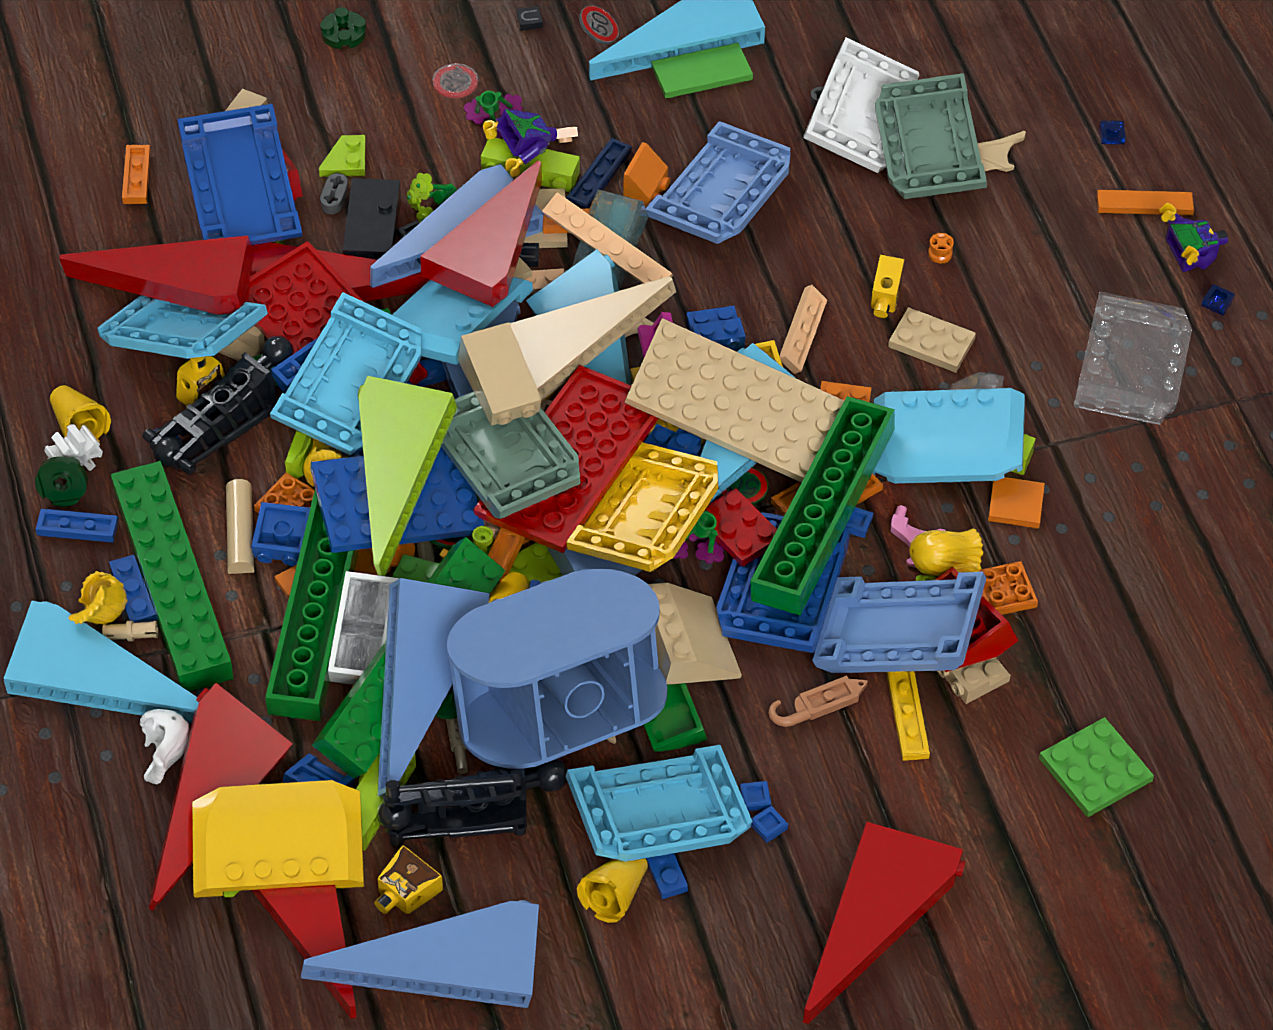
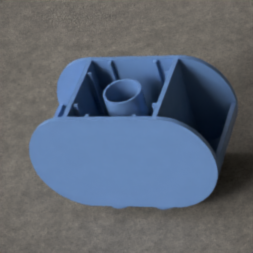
(556, 667)

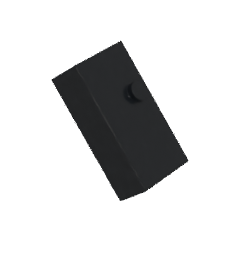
(372, 217)

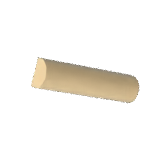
(239, 526)

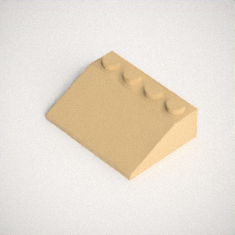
(691, 638)

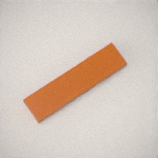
(1143, 201)

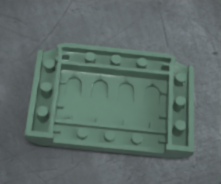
(929, 137)
(510, 462)

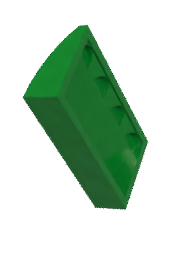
(676, 723)

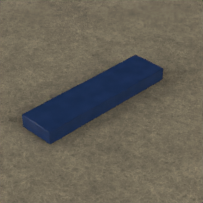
(599, 173)

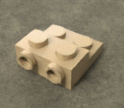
(976, 679)

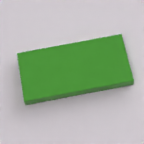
(701, 70)

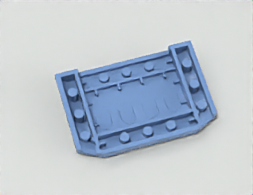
(731, 165)

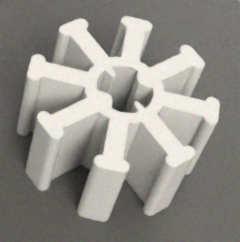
(77, 444)

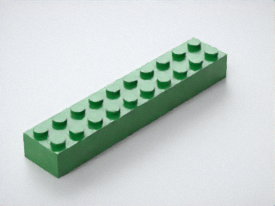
(822, 506)
(172, 577)
(306, 639)
(354, 730)

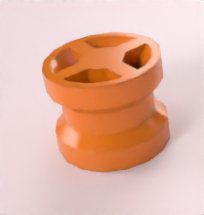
(940, 248)

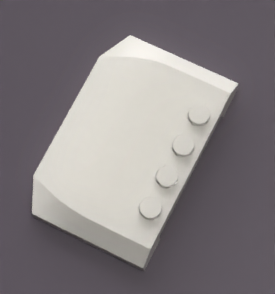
(846, 108)

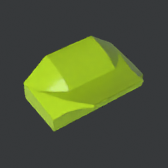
(297, 454)

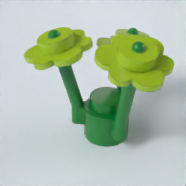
(422, 188)

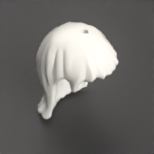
(170, 736)

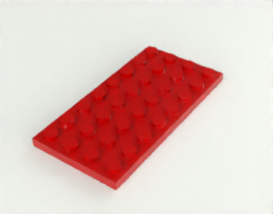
(300, 298)
(604, 436)

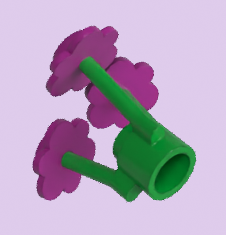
(488, 104)
(707, 551)

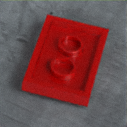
(741, 527)

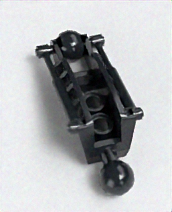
(240, 400)
(485, 803)

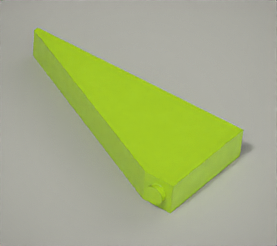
(400, 442)

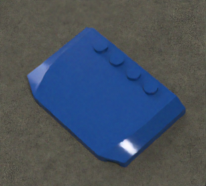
(771, 626)

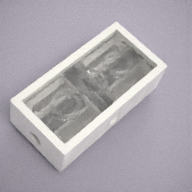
(359, 625)

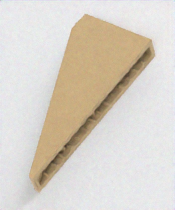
(578, 333)

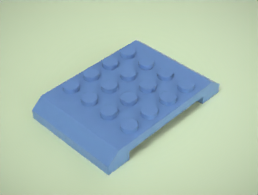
(899, 625)

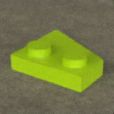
(345, 157)

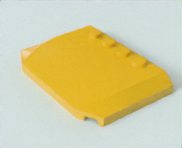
(648, 508)
(277, 837)

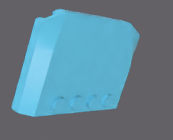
(448, 315)
(177, 329)
(352, 346)
(953, 435)
(660, 805)

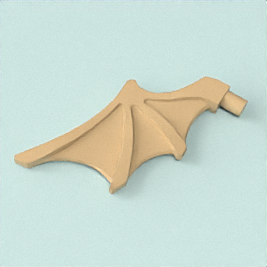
(995, 153)

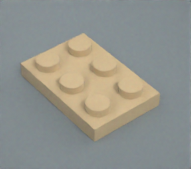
(932, 339)

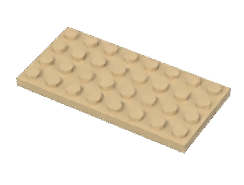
(733, 400)

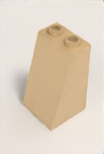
(499, 374)

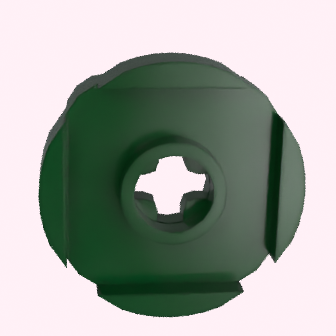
(341, 19)
(66, 468)

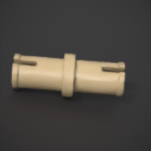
(130, 630)

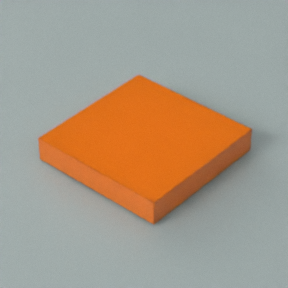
(1016, 502)

